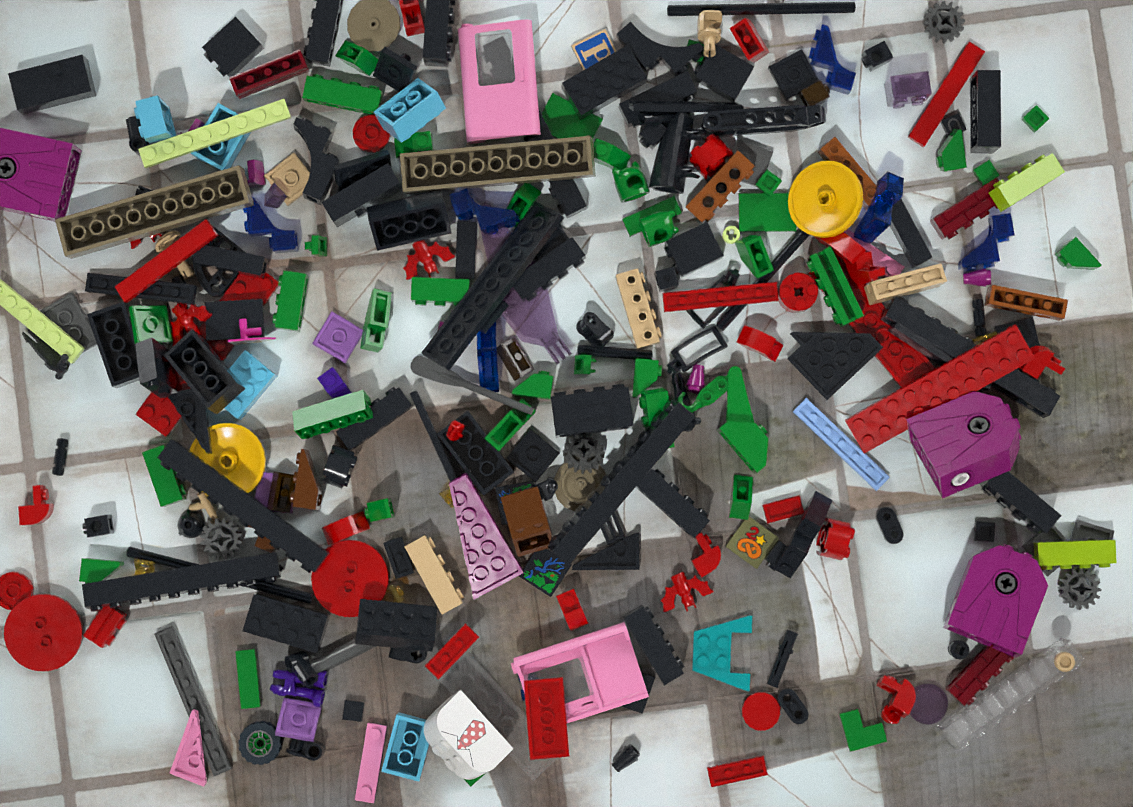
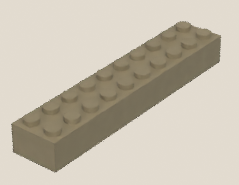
(498, 165)
(154, 212)

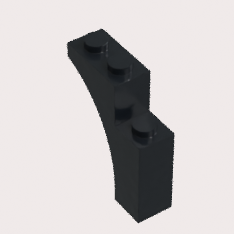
(650, 52)
(322, 164)
(803, 536)

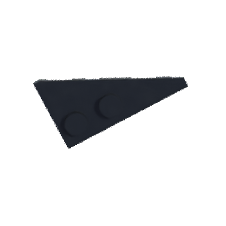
(194, 415)
(619, 556)

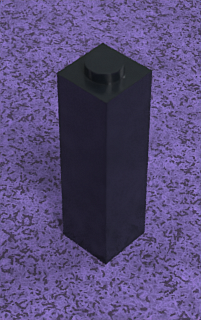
(908, 235)
(231, 261)

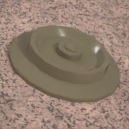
(373, 24)
(575, 487)

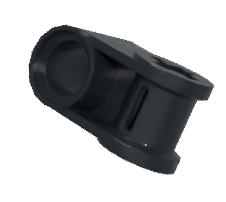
(596, 332)
(406, 655)
(303, 749)

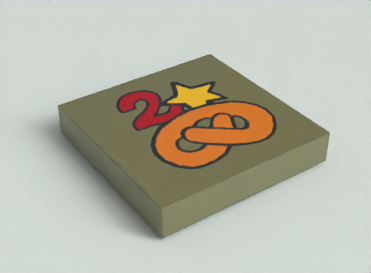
(752, 542)

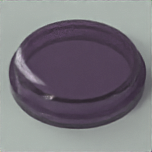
(929, 705)

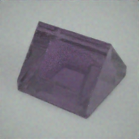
(274, 197)

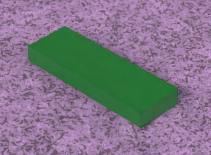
(632, 222)
(248, 678)

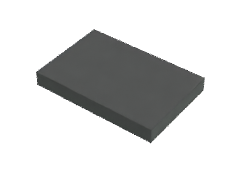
(72, 319)

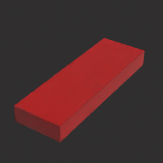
(451, 651)
(737, 771)

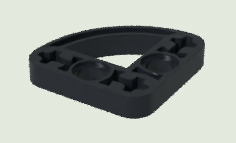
(199, 272)

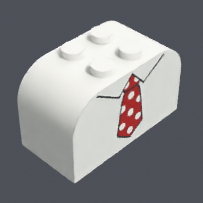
(465, 738)

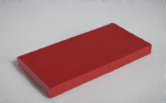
(546, 718)

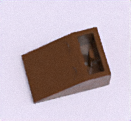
(308, 488)
(527, 521)

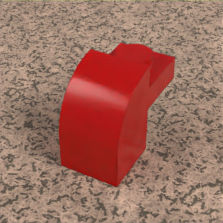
(863, 270)
(759, 342)
(1043, 358)
(39, 511)
(345, 528)
(709, 559)
(572, 610)
(903, 695)

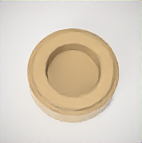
(1064, 661)

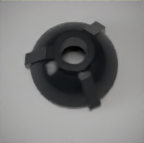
(197, 524)

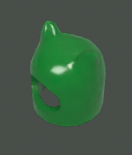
(630, 183)
(658, 227)

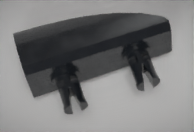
(672, 155)

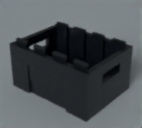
(592, 411)

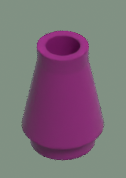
(979, 277)
(696, 379)

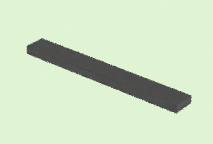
(193, 699)

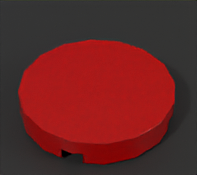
(370, 135)
(14, 589)
(760, 711)

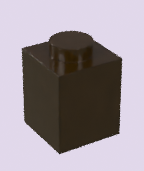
(815, 94)

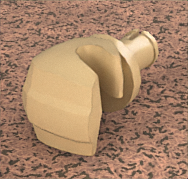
(709, 30)
(167, 240)

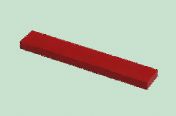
(946, 94)
(166, 261)
(720, 297)

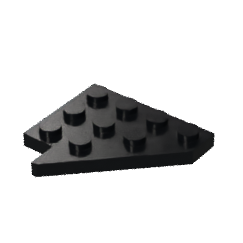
(832, 357)

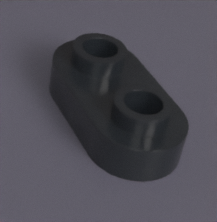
(889, 525)
(792, 706)

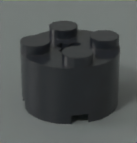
(338, 467)

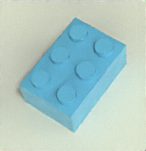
(409, 110)
(154, 119)
(223, 154)
(254, 378)
(406, 748)

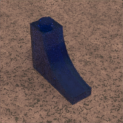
(488, 359)

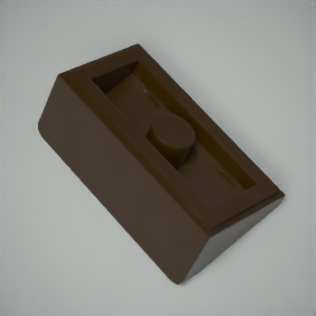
(514, 359)
(280, 492)

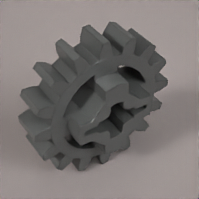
(938, 17)
(574, 453)
(223, 546)
(1079, 596)

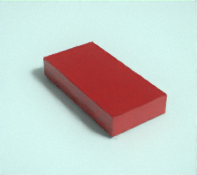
(783, 509)

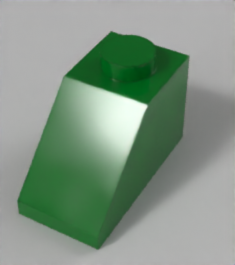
(357, 57)
(416, 143)
(951, 153)
(610, 155)
(524, 200)
(754, 255)
(1076, 256)
(645, 375)
(536, 386)
(741, 497)
(379, 510)
(98, 569)

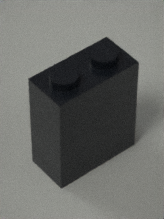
(232, 48)
(723, 73)
(693, 250)
(154, 369)

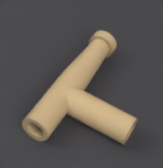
(204, 504)

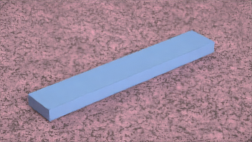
(841, 444)

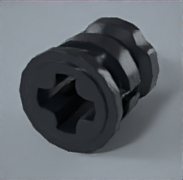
(963, 652)

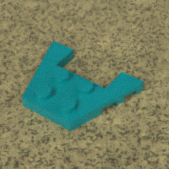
(713, 652)

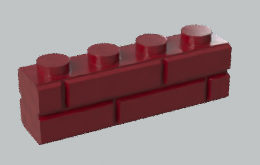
(269, 74)
(965, 212)
(976, 674)

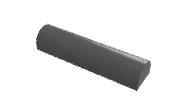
(338, 656)

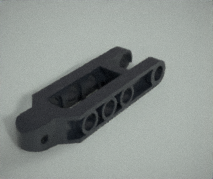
(735, 124)

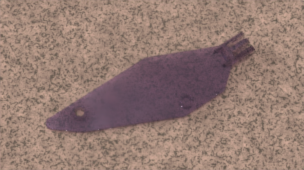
(530, 320)

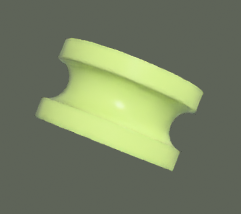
(736, 232)

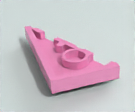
(190, 758)

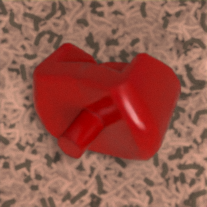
(455, 430)
(889, 716)

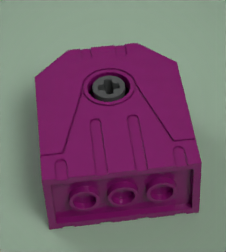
(36, 174)
(965, 441)
(995, 614)

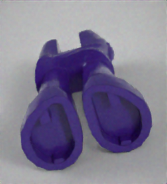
(290, 686)

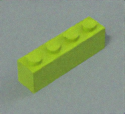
(1024, 183)
(1075, 553)

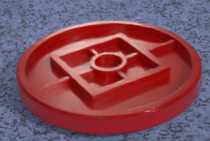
(350, 574)
(43, 632)

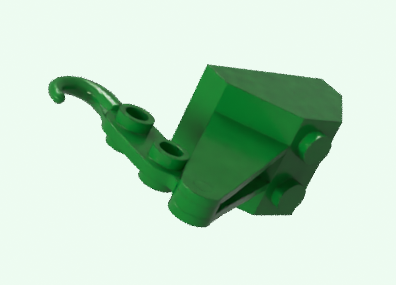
(739, 430)

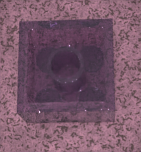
(907, 89)

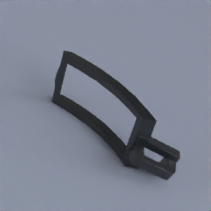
(726, 282)
(680, 364)

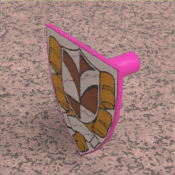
(245, 332)

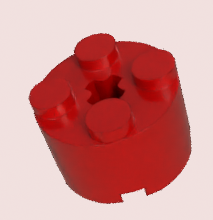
(710, 155)
(808, 291)
(835, 539)

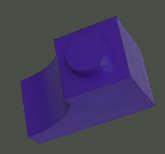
(334, 383)

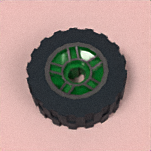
(251, 749)

